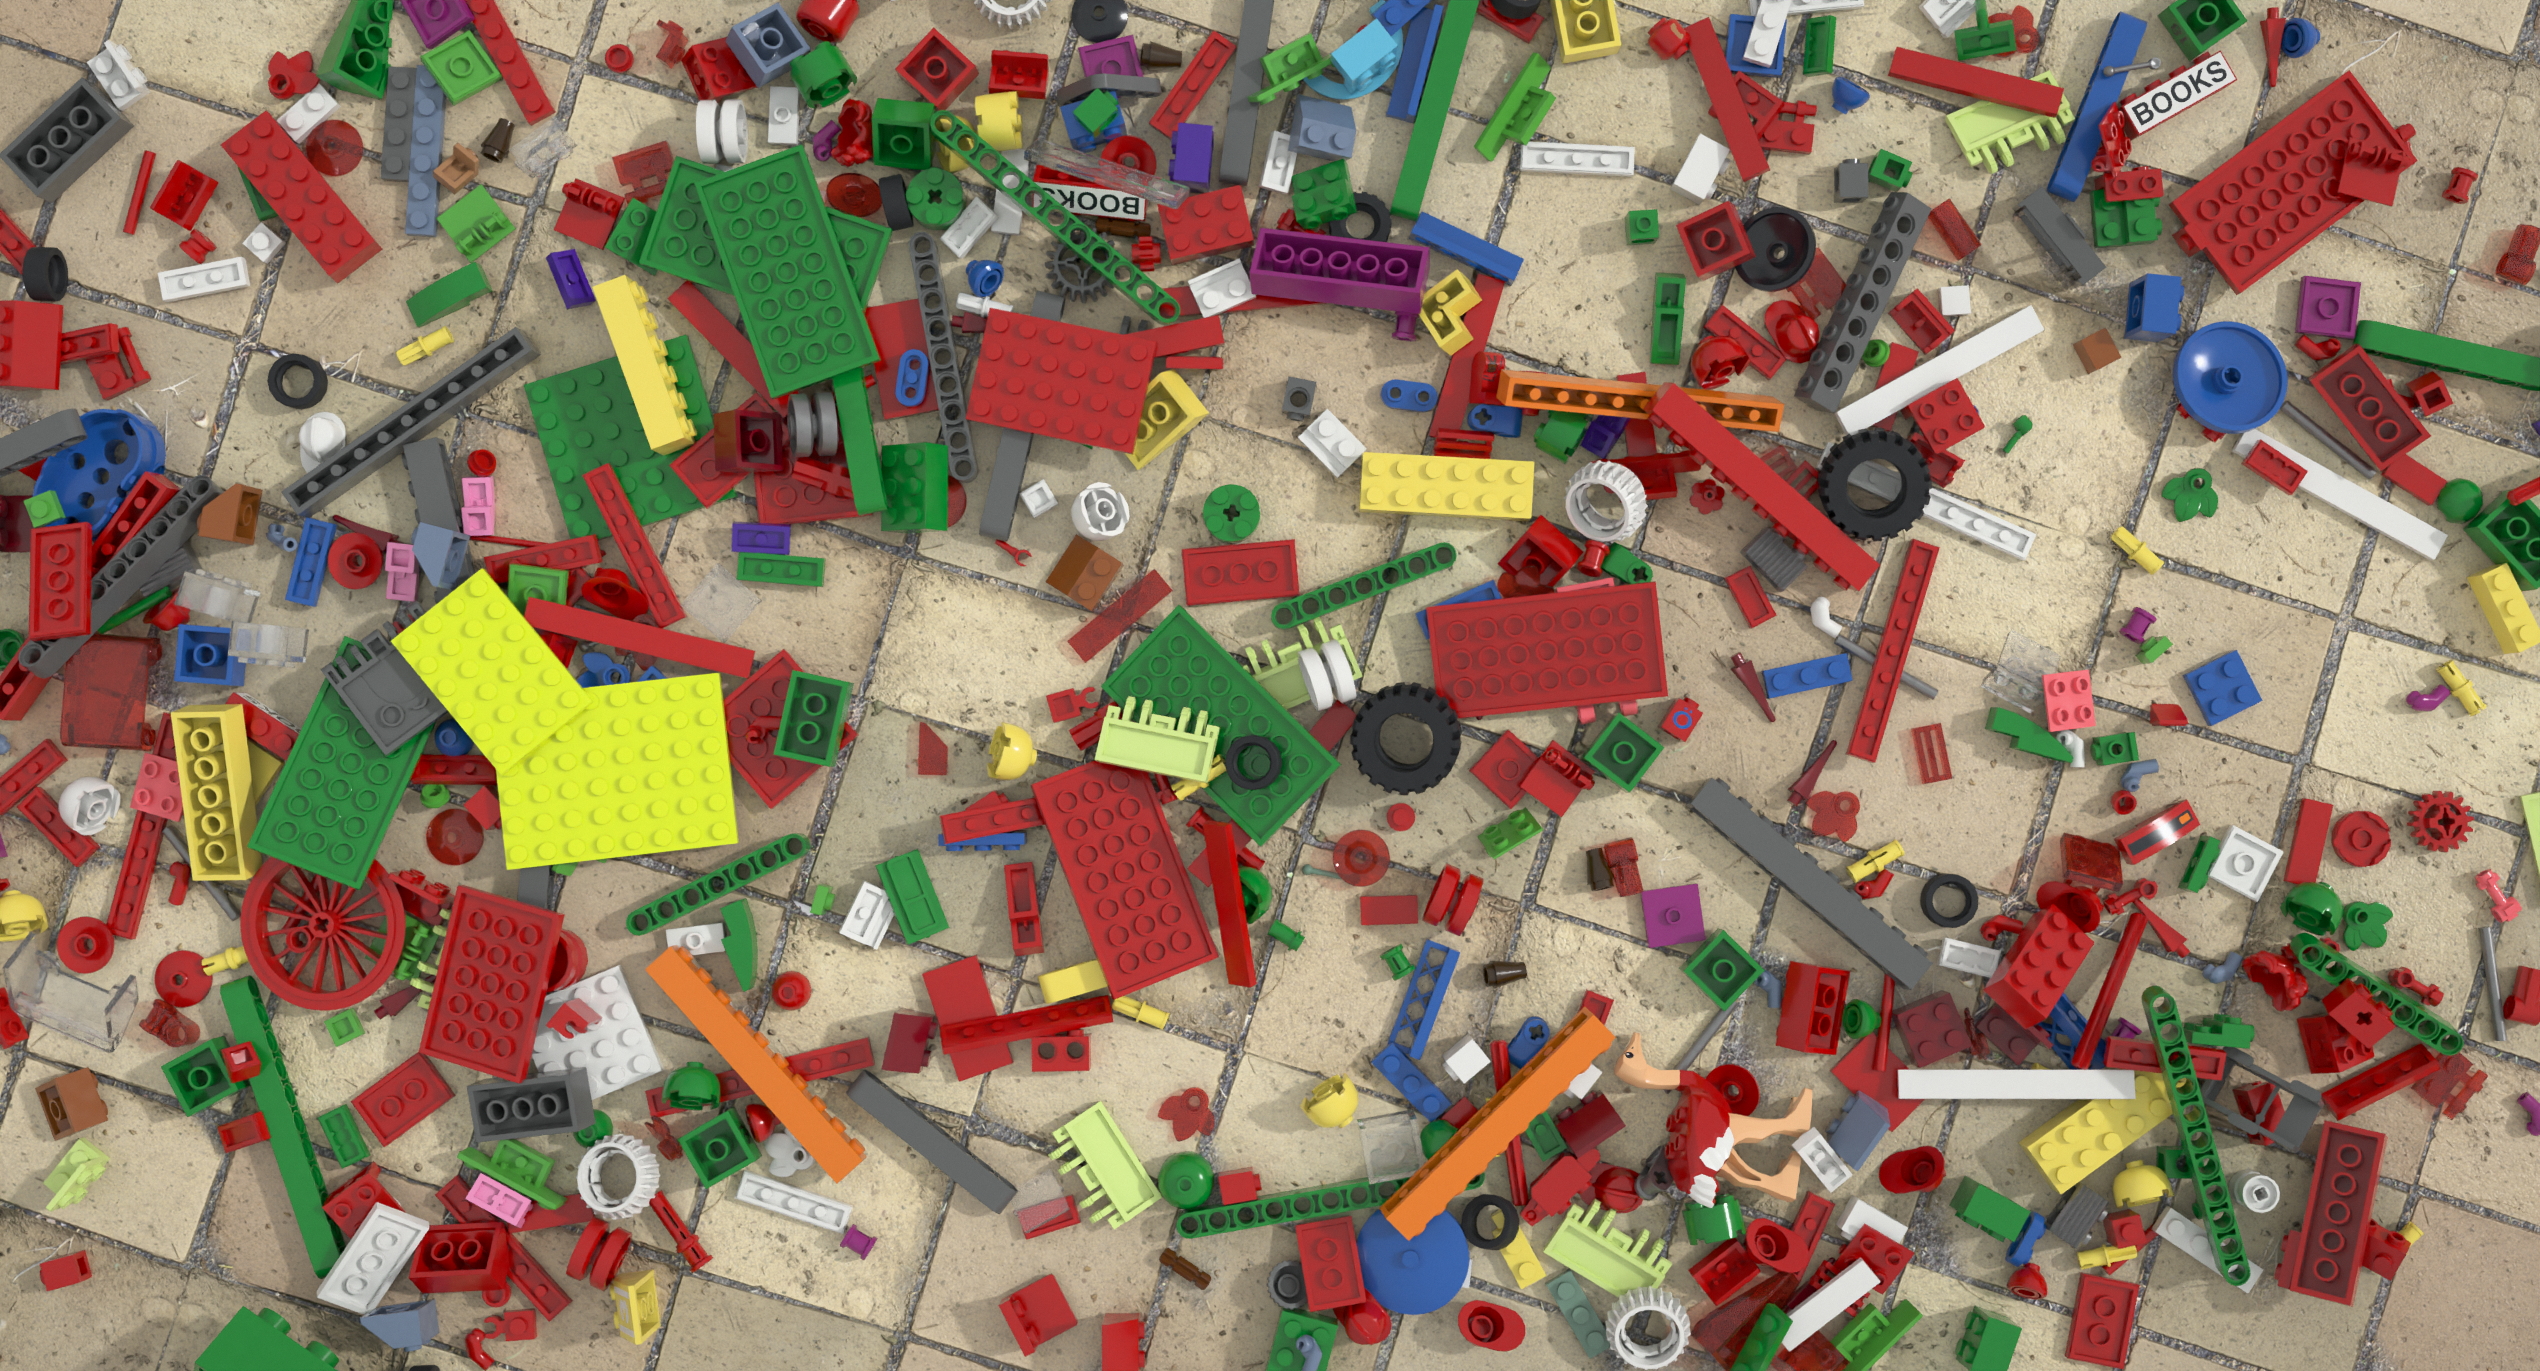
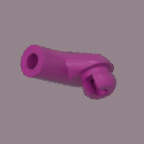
(822, 141)
(2427, 702)
(2531, 1105)

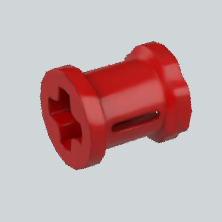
(2459, 185)
(1593, 558)

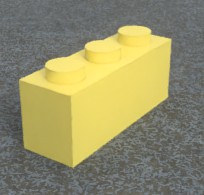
(2505, 608)

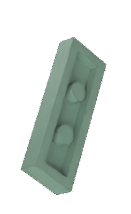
(1579, 1313)

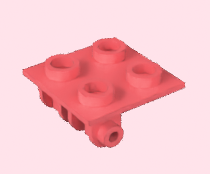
(2068, 700)
(158, 788)

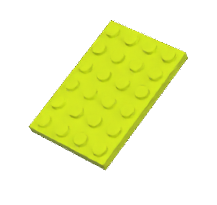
(492, 671)

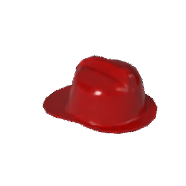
(1792, 331)
(612, 592)
(167, 614)
(2076, 902)
(1913, 1170)
(1613, 1188)
(1775, 1246)
(1365, 1322)
(1491, 1326)

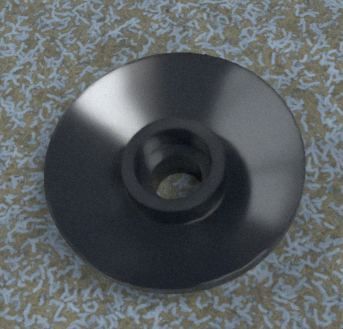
(1101, 28)

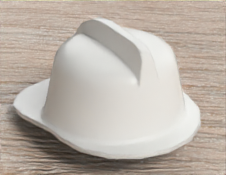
(320, 439)

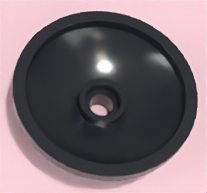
(1773, 232)

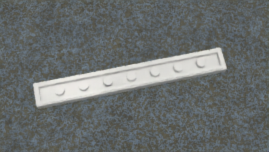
(1939, 371)
(2355, 500)
(1944, 510)
(2016, 1084)

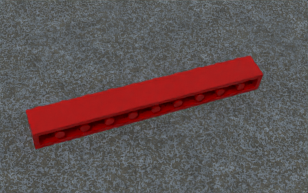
(1760, 486)
(152, 492)

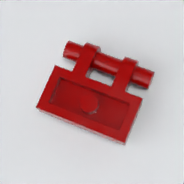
(1791, 136)

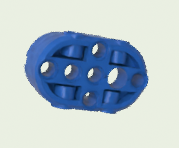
(75, 485)

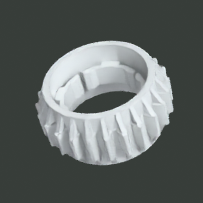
(1010, 16)
(1584, 515)
(590, 1176)
(1654, 1355)

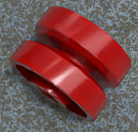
(1456, 901)
(569, 962)
(599, 1253)

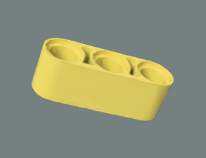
(1071, 981)

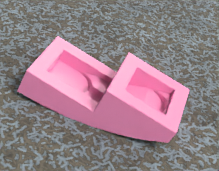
(479, 505)
(402, 572)

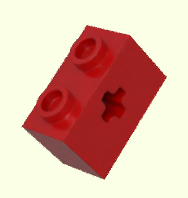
(2359, 1013)

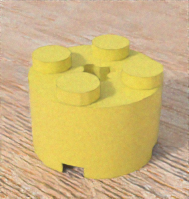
(999, 120)

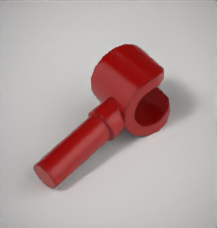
(2406, 132)
(1012, 550)

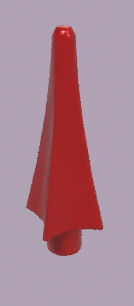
(2272, 33)
(2168, 936)

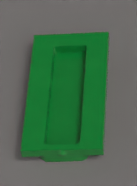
(912, 896)

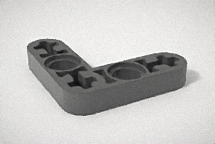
(1122, 84)

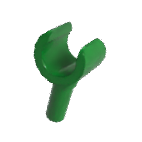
(2023, 426)

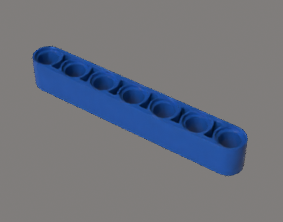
(2100, 93)

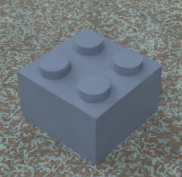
(767, 44)

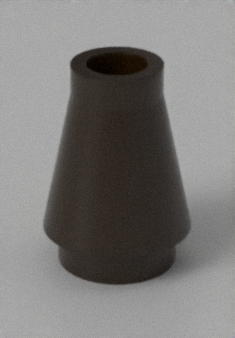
(1159, 56)
(498, 141)
(1598, 870)
(1502, 973)

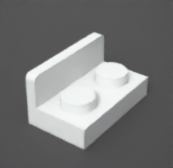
(118, 76)

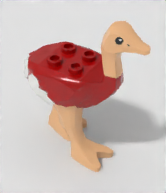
(1706, 1131)

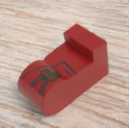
(1485, 378)

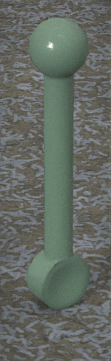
(1307, 869)

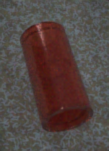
(1954, 229)

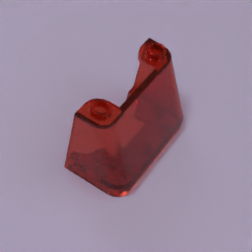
(108, 693)

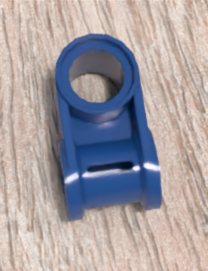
(1502, 420)
(1523, 1045)

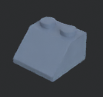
(1322, 129)
(440, 553)
(1858, 1129)
(404, 1324)

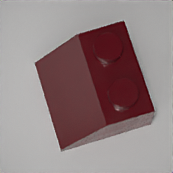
(747, 441)
(909, 1041)
(1588, 1122)

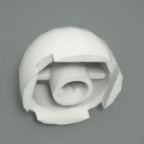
(1099, 512)
(88, 804)

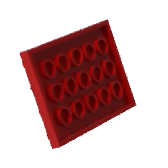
(1061, 381)
(491, 983)

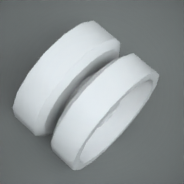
(721, 131)
(1327, 674)

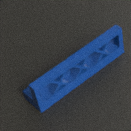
(1414, 64)
(1466, 248)
(1434, 1001)
(2070, 1022)

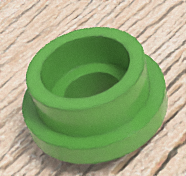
(1874, 346)
(434, 796)

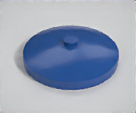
(2230, 377)
(1415, 1273)

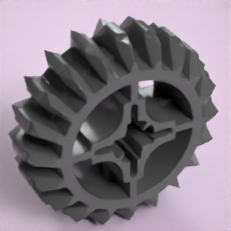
(1070, 264)

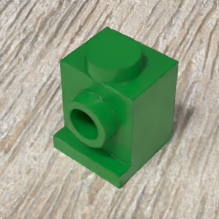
(1899, 166)
(2126, 748)

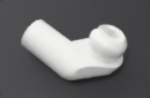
(1821, 618)
(2074, 746)

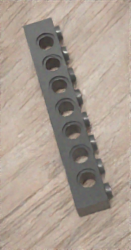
(1862, 302)

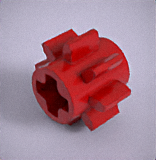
(1146, 253)

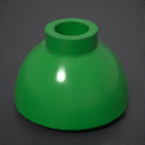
(1860, 1019)
(597, 1131)

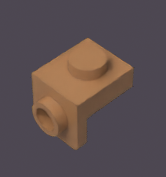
(457, 169)

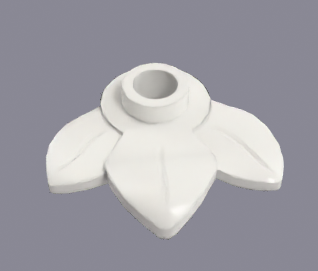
(785, 1150)

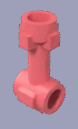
(2505, 908)

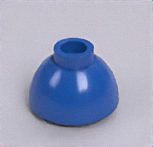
(2299, 37)
(1848, 95)
(984, 277)
(452, 739)

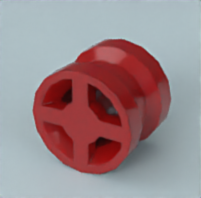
(197, 246)

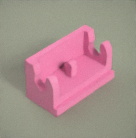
(499, 1200)

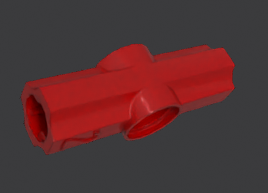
(829, 477)

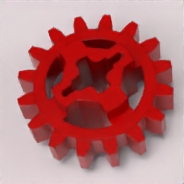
(2442, 834)

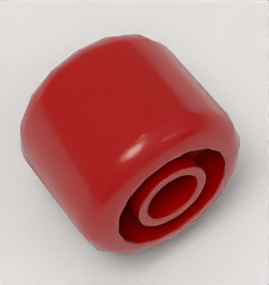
(827, 18)

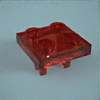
(2090, 863)
(1815, 1354)

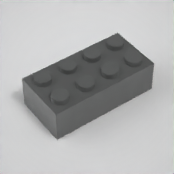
(66, 140)
(536, 1107)

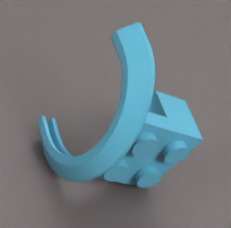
(1363, 61)

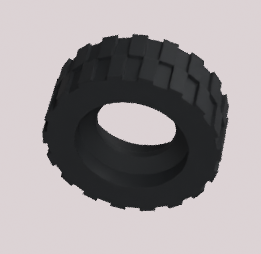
(1375, 208)

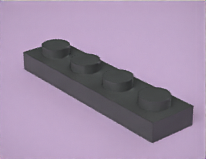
(398, 124)

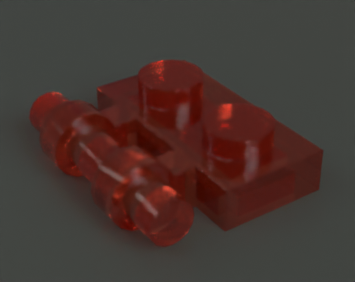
(644, 164)
(1824, 283)
(2439, 1084)

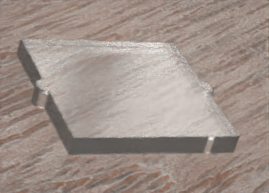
(1039, 1201)

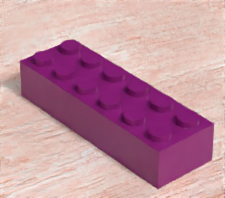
(1340, 270)

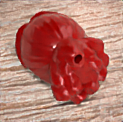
(856, 137)
(2278, 977)

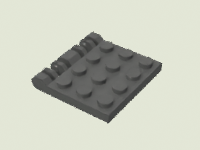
(386, 690)

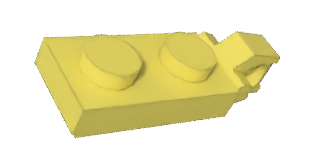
(1519, 1255)

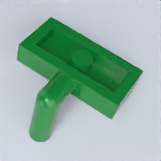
(1984, 38)

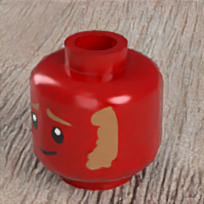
(1668, 39)

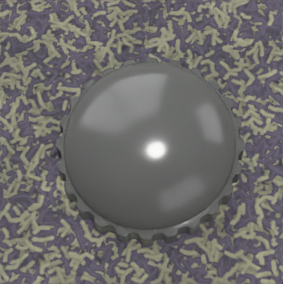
(1287, 1285)

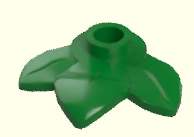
(2191, 499)
(2368, 927)

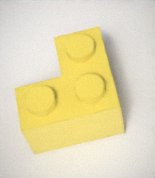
(1443, 309)

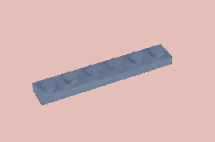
(425, 156)

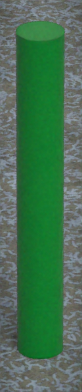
(135, 609)

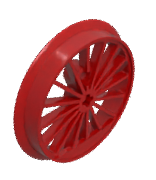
(286, 985)

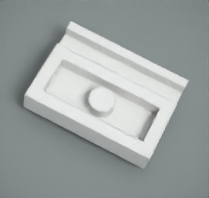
(1947, 14)
(1221, 289)
(1332, 443)
(868, 916)

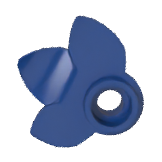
(601, 671)

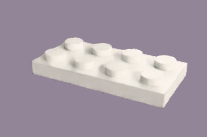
(372, 1259)

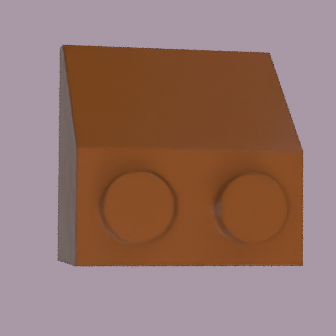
(232, 515)
(1085, 573)
(72, 1103)

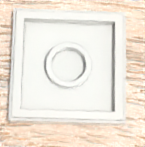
(2244, 863)

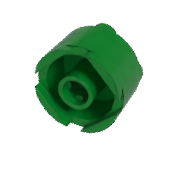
(822, 75)
(935, 183)
(1562, 433)
(1222, 500)
(1713, 1223)

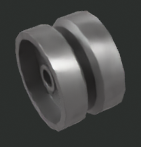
(812, 424)

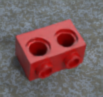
(1062, 1059)

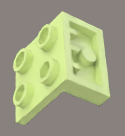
(74, 1173)

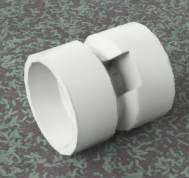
(2254, 1191)

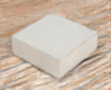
(1954, 300)
(1039, 498)

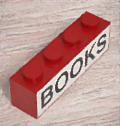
(2175, 95)
(1087, 197)
(266, 725)

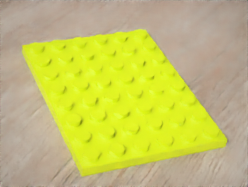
(625, 778)

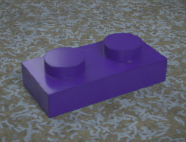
(570, 279)
(761, 538)

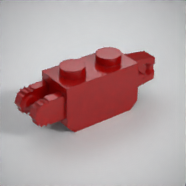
(1558, 1184)

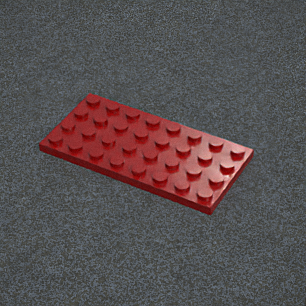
(2284, 183)
(1548, 650)
(1124, 874)

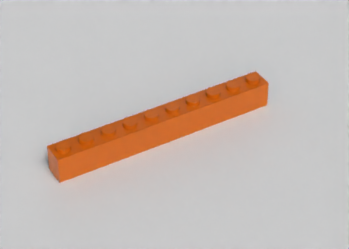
(1630, 398)
(756, 1062)
(1497, 1124)

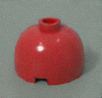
(1716, 360)

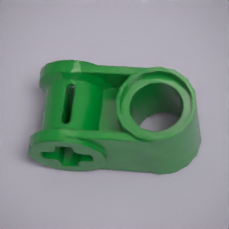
(1621, 563)

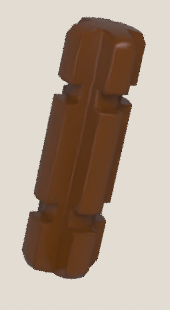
(1122, 227)
(1185, 1268)

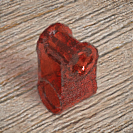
(165, 1022)

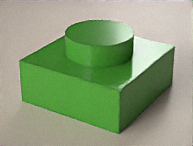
(44, 509)
(2153, 648)
(823, 899)
(344, 1027)

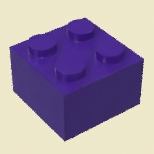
(1193, 156)

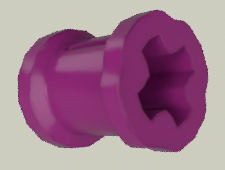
(1405, 326)
(2138, 625)
(2125, 1029)
(858, 1242)

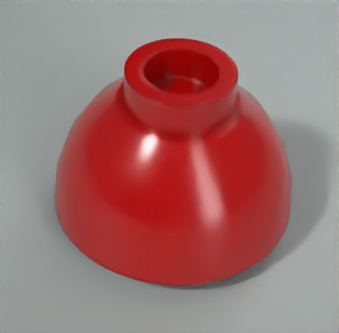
(791, 990)
(761, 1121)
(2028, 1282)

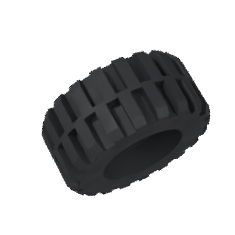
(1894, 516)
(1391, 773)

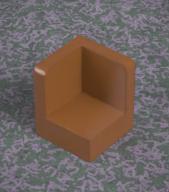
(2097, 350)

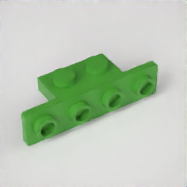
(1289, 66)
(1519, 111)
(519, 1168)
(1872, 1335)

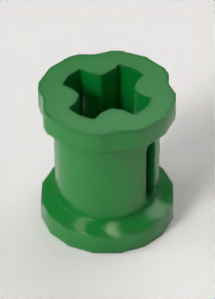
(1397, 962)

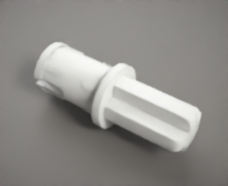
(979, 305)

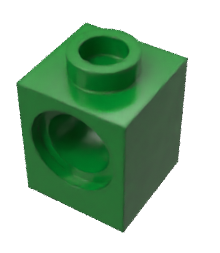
(1097, 112)
(1641, 227)
(2166, 1160)

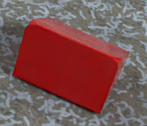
(2167, 715)
(241, 1062)

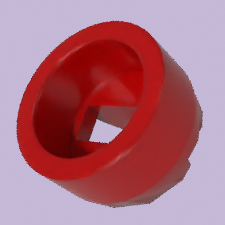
(2128, 800)

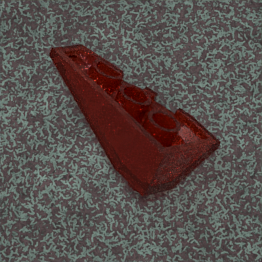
(1729, 1326)

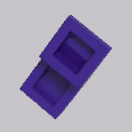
(1604, 434)

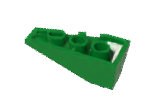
(360, 49)

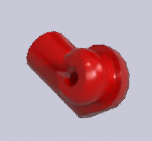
(2320, 350)
(760, 727)
(181, 882)
(1998, 924)
(475, 1351)

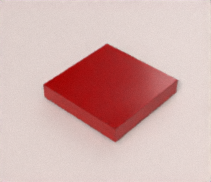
(1505, 768)

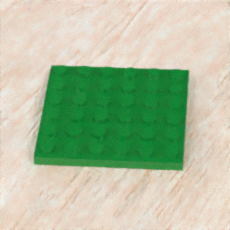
(592, 421)

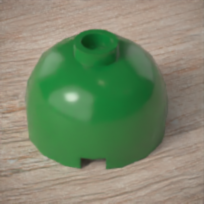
(1255, 892)
(2314, 907)
(691, 1088)
(1186, 1180)

